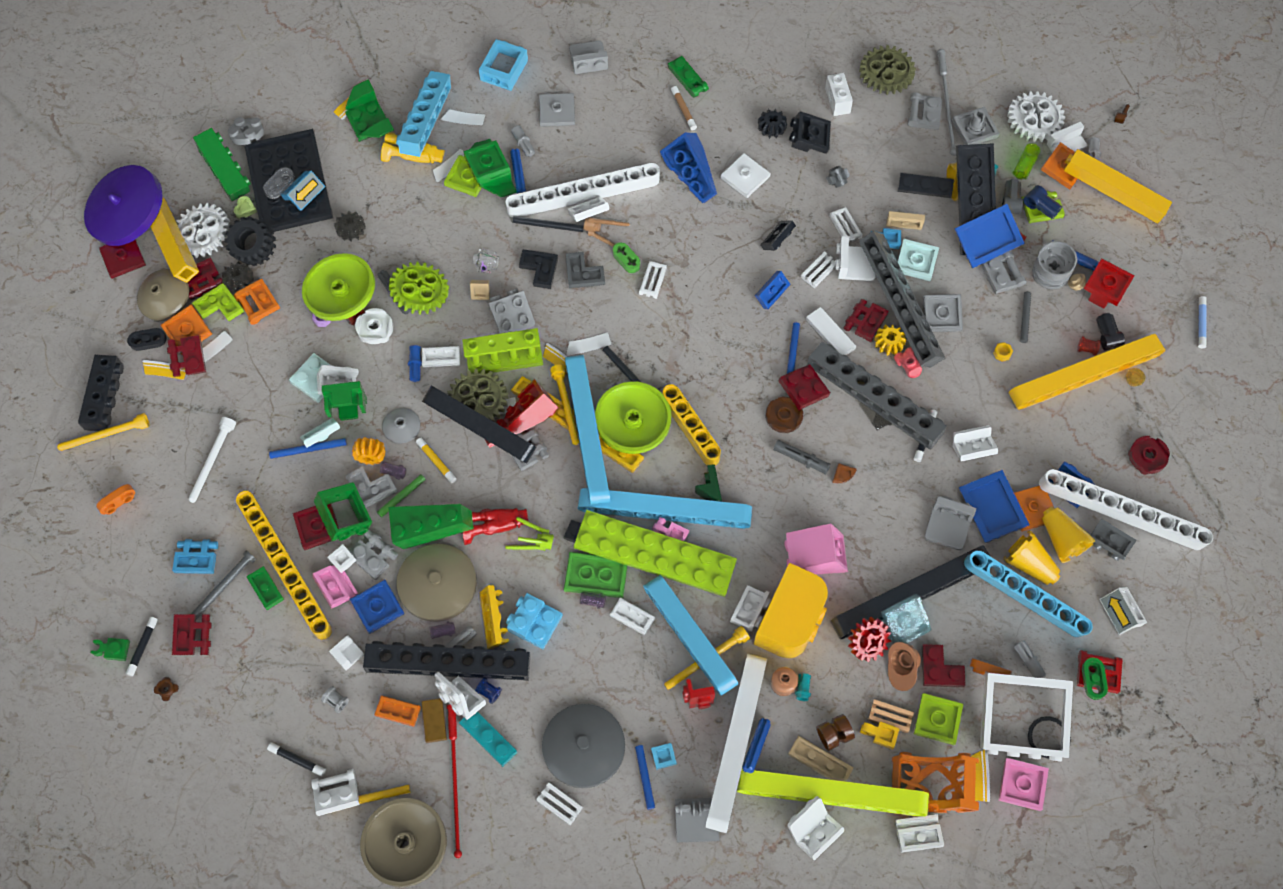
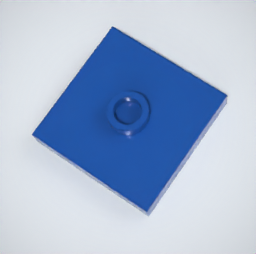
(377, 606)

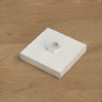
(745, 175)

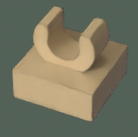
(480, 289)

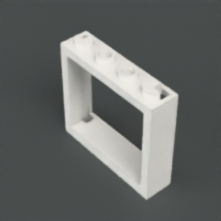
(1035, 753)

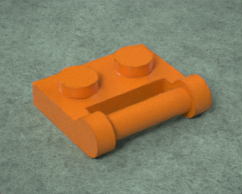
(261, 296)

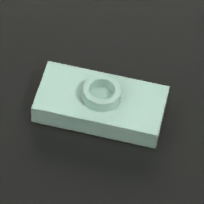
(320, 433)

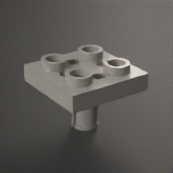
(978, 118)

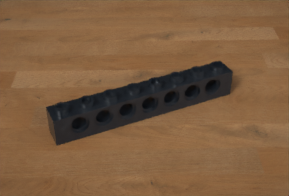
(395, 665)

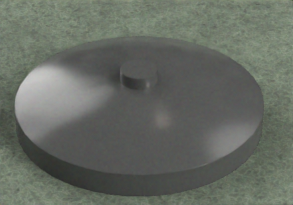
(583, 746)

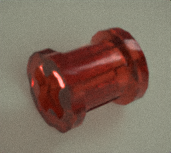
(1088, 346)

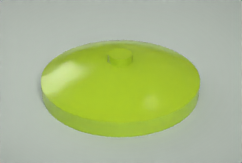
(338, 287)
(633, 417)

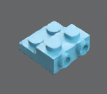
(533, 621)

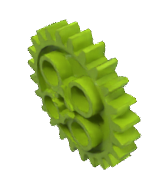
(416, 286)

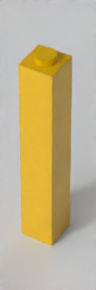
(1117, 186)
(173, 244)

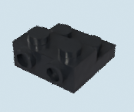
(810, 133)

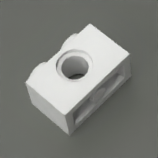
(838, 94)

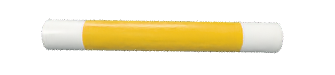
(436, 460)

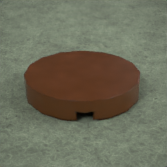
(783, 415)

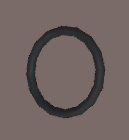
(1035, 722)

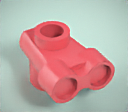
(909, 363)

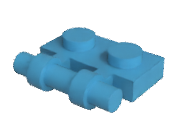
(195, 562)

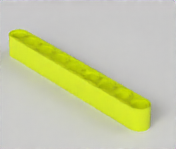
(834, 792)

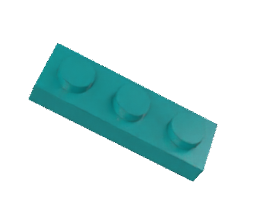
(489, 738)

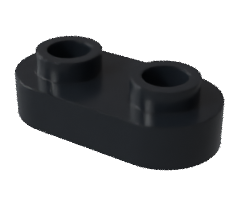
(147, 339)

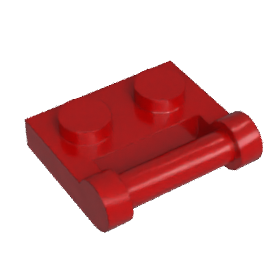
(1113, 676)

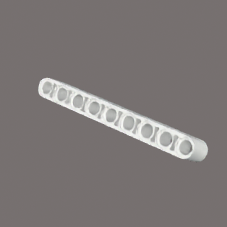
(591, 188)
(1134, 508)
(736, 744)

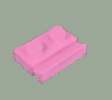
(334, 586)

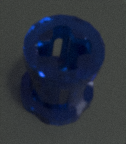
(481, 689)

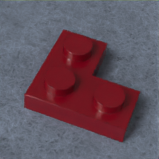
(937, 673)

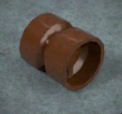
(837, 731)

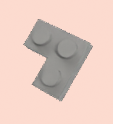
(371, 491)

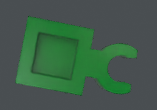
(114, 649)

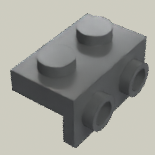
(1112, 539)

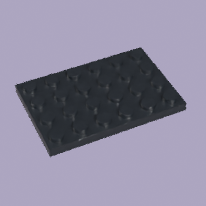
(300, 154)

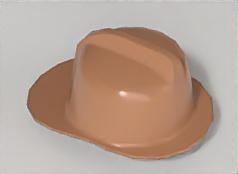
(903, 665)

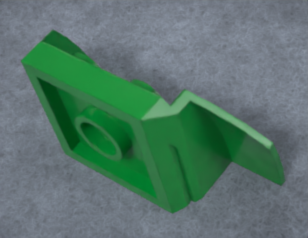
(366, 113)
(490, 168)

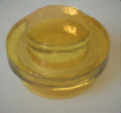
(1135, 377)

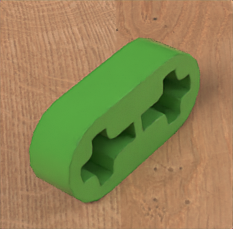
(629, 256)

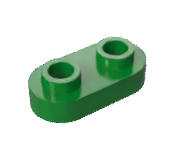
(1095, 679)

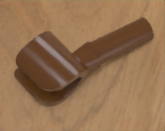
(1120, 117)

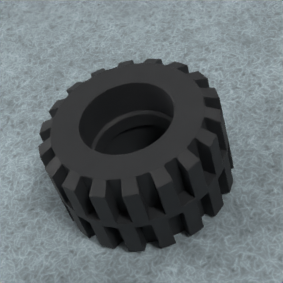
(238, 234)

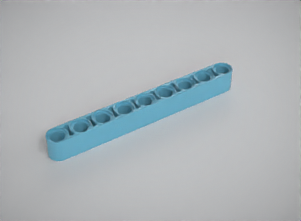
(587, 430)
(670, 508)

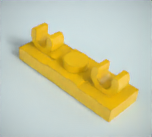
(492, 617)

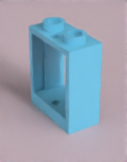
(498, 77)

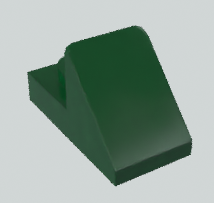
(710, 489)

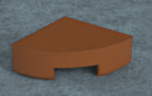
(844, 473)

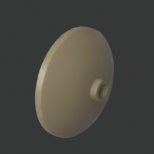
(167, 300)

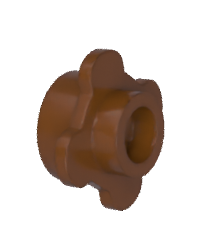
(160, 688)

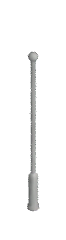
(943, 72)

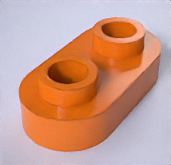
(115, 499)
(982, 667)

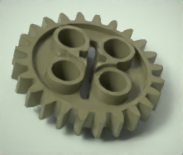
(887, 69)
(472, 383)

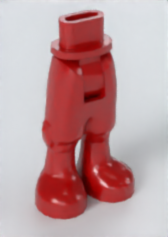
(495, 522)

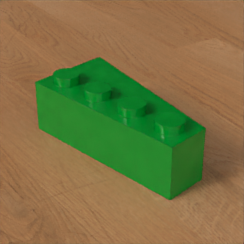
(221, 164)
(427, 523)

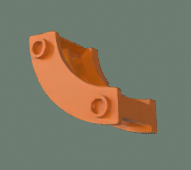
(961, 800)

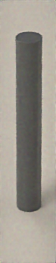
(1025, 317)

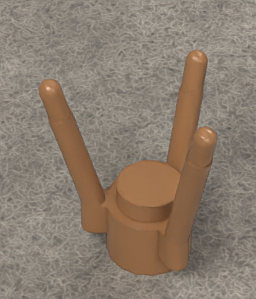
(593, 224)

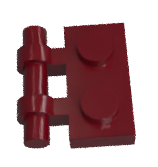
(206, 272)
(870, 323)
(192, 355)
(184, 634)

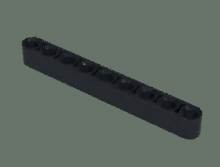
(923, 585)

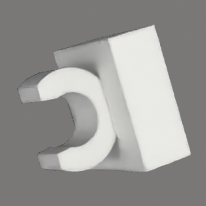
(342, 558)

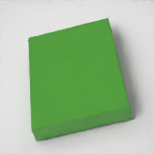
(595, 575)

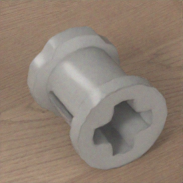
(334, 699)

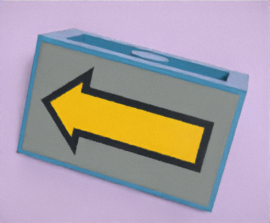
(303, 189)

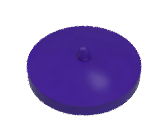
(123, 205)

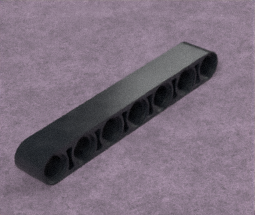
(479, 424)

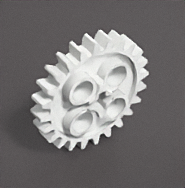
(1035, 116)
(204, 229)

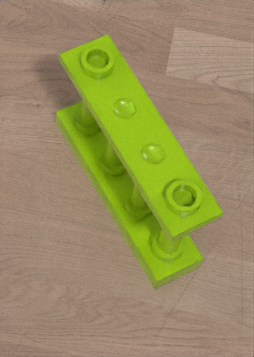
(503, 351)

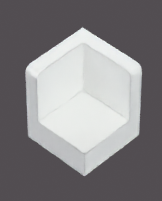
(346, 652)

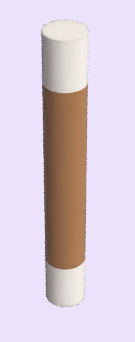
(683, 107)

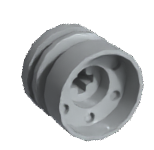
(1054, 256)

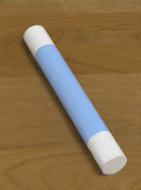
(1202, 322)

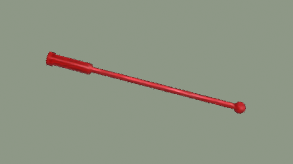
(452, 727)

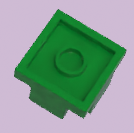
(345, 398)

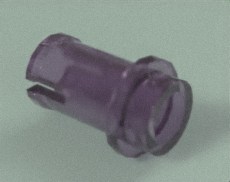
(393, 470)
(593, 600)
(442, 630)

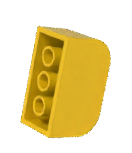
(793, 613)

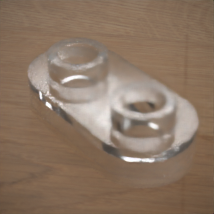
(278, 183)

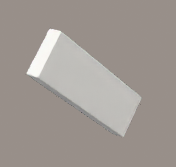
(830, 331)

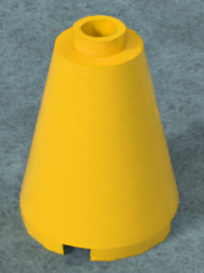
(1066, 534)
(1032, 558)

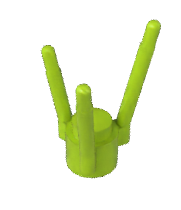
(543, 540)

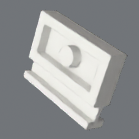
(588, 209)
(919, 833)

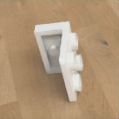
(852, 262)
(460, 695)
(814, 828)

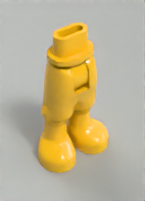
(429, 154)

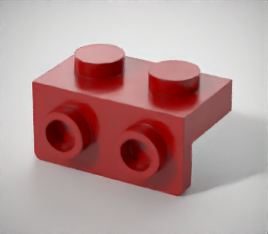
(698, 698)

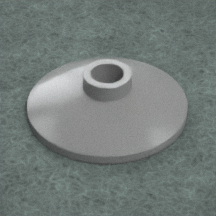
(401, 433)

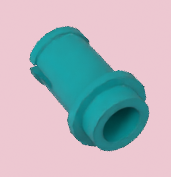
(803, 687)

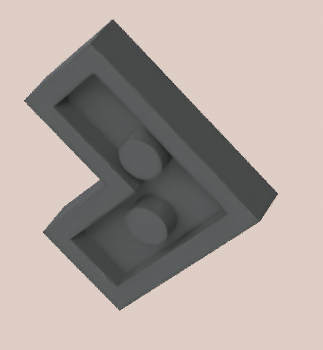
(580, 275)

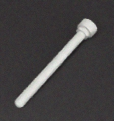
(226, 426)

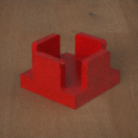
(1108, 284)

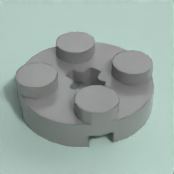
(245, 130)

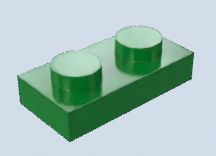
(265, 588)

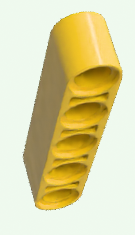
(692, 433)

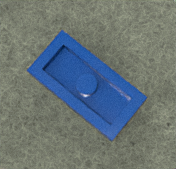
(772, 290)

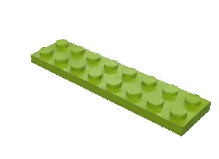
(655, 553)

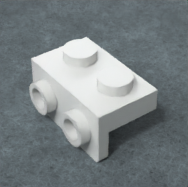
(334, 375)
(974, 443)
(750, 607)

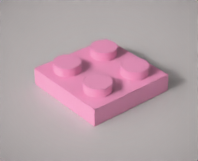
(1023, 784)

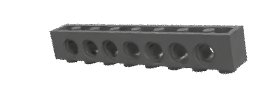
(902, 299)
(878, 403)

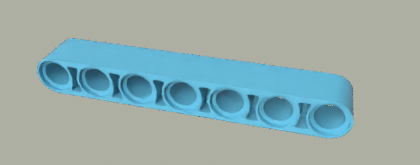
(1037, 594)
(690, 635)

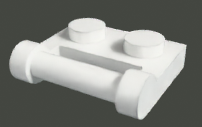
(335, 798)

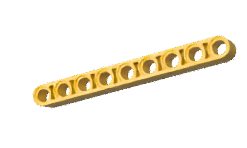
(1086, 371)
(289, 570)

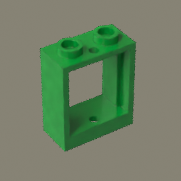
(338, 494)

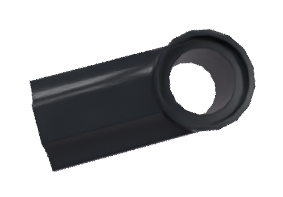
(1110, 335)

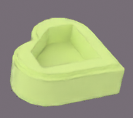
(244, 207)

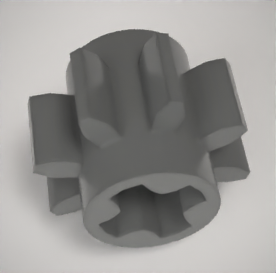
(838, 176)

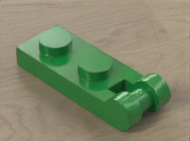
(687, 76)

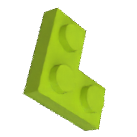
(220, 299)

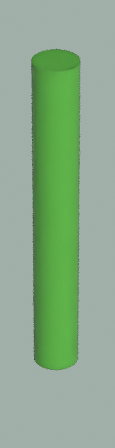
(401, 495)

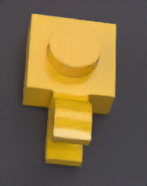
(883, 733)

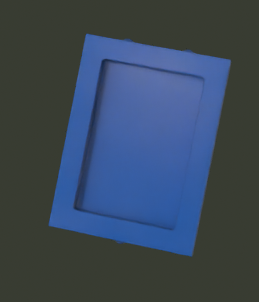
(989, 236)
(996, 505)

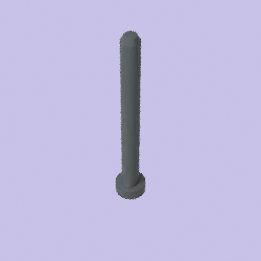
(224, 583)

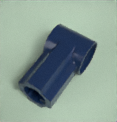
(1038, 199)

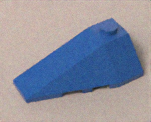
(689, 162)

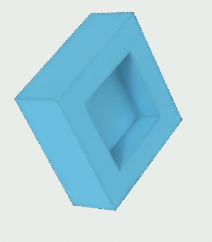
(663, 756)

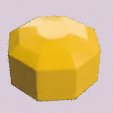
(1003, 351)

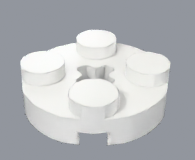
(377, 335)

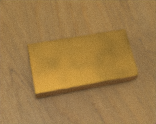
(434, 720)

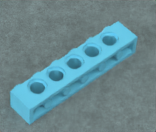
(424, 114)

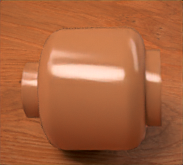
(781, 687)

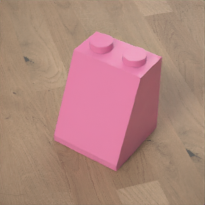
(817, 549)

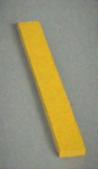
(626, 460)

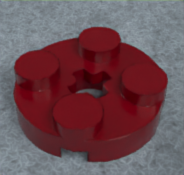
(1142, 462)

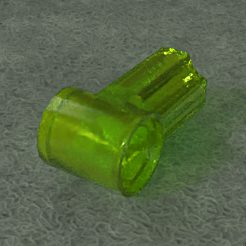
(1026, 161)

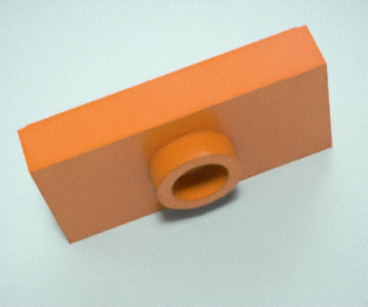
(397, 711)

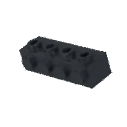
(100, 393)

